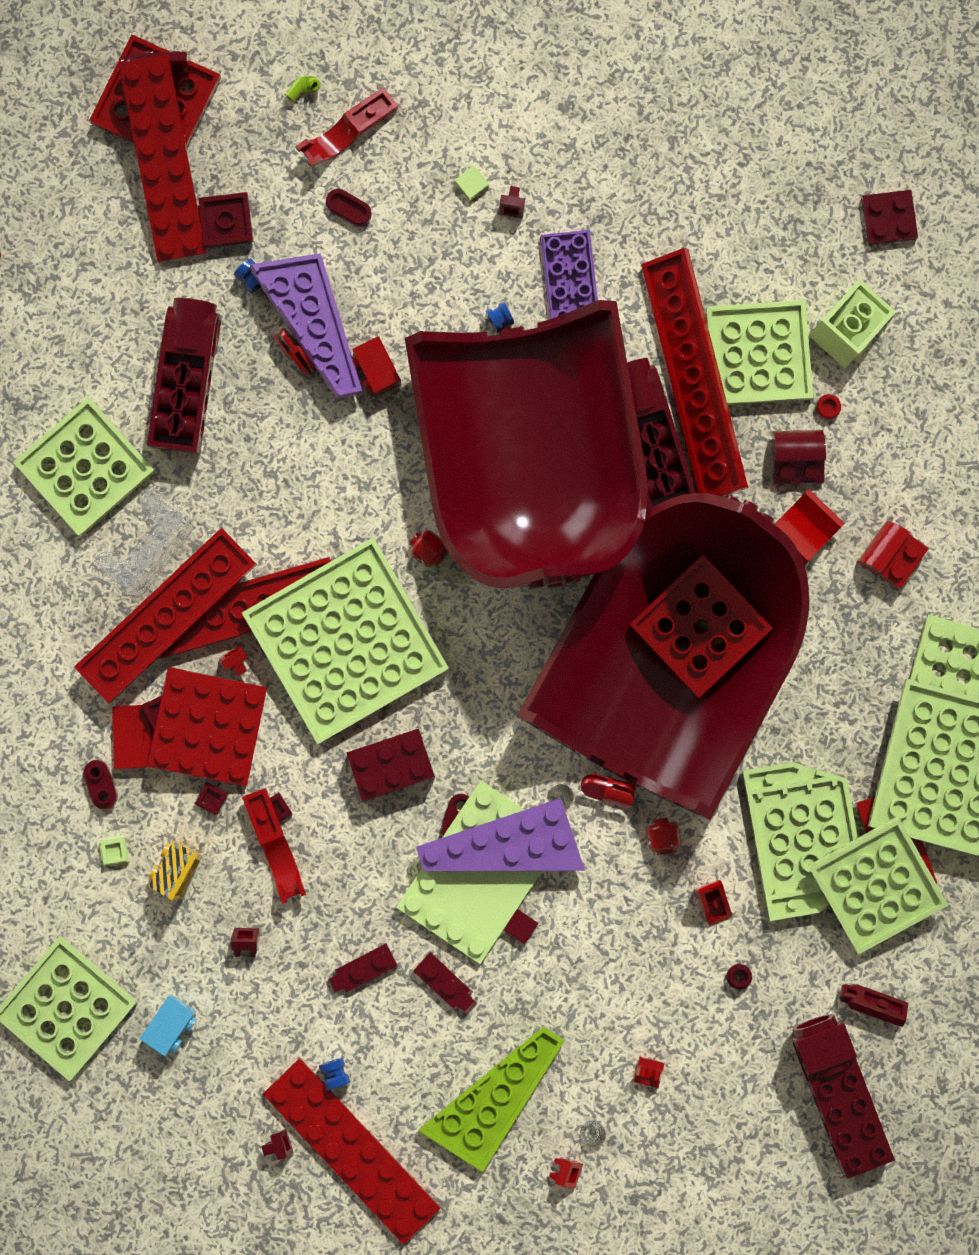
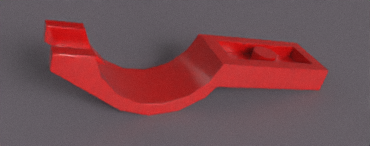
(348, 128)
(274, 844)

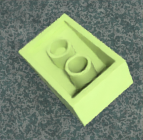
(852, 323)

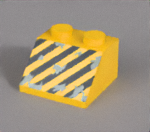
(175, 870)

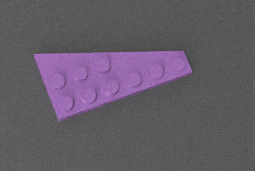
(308, 307)
(518, 842)

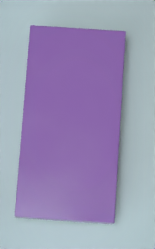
(568, 271)

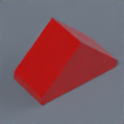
(714, 902)

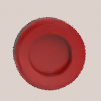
(828, 407)

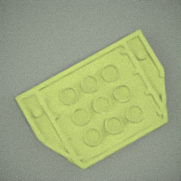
(796, 821)

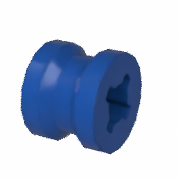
(500, 317)

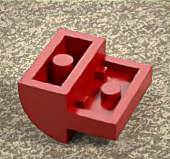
(893, 554)

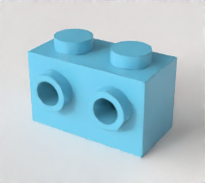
(169, 1025)

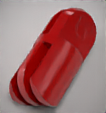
(296, 351)
(608, 790)

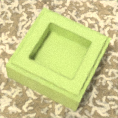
(471, 183)
(114, 851)

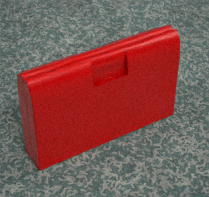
(131, 737)

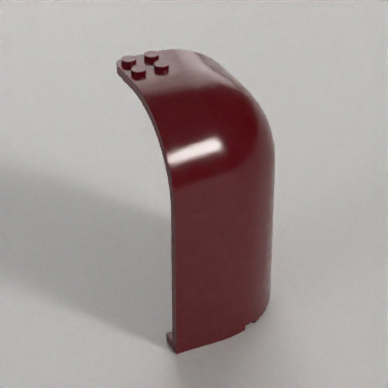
(532, 447)
(624, 704)

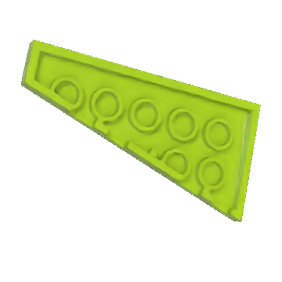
(485, 1111)

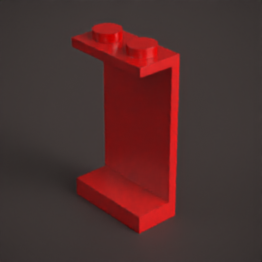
(809, 524)

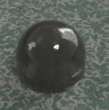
(565, 790)
(600, 1134)

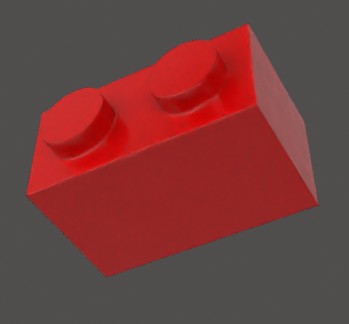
(376, 366)

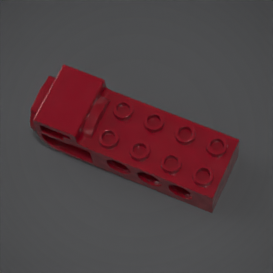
(184, 376)
(660, 444)
(841, 1095)

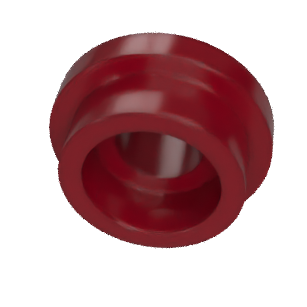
(739, 984)

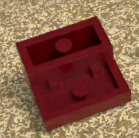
(798, 456)

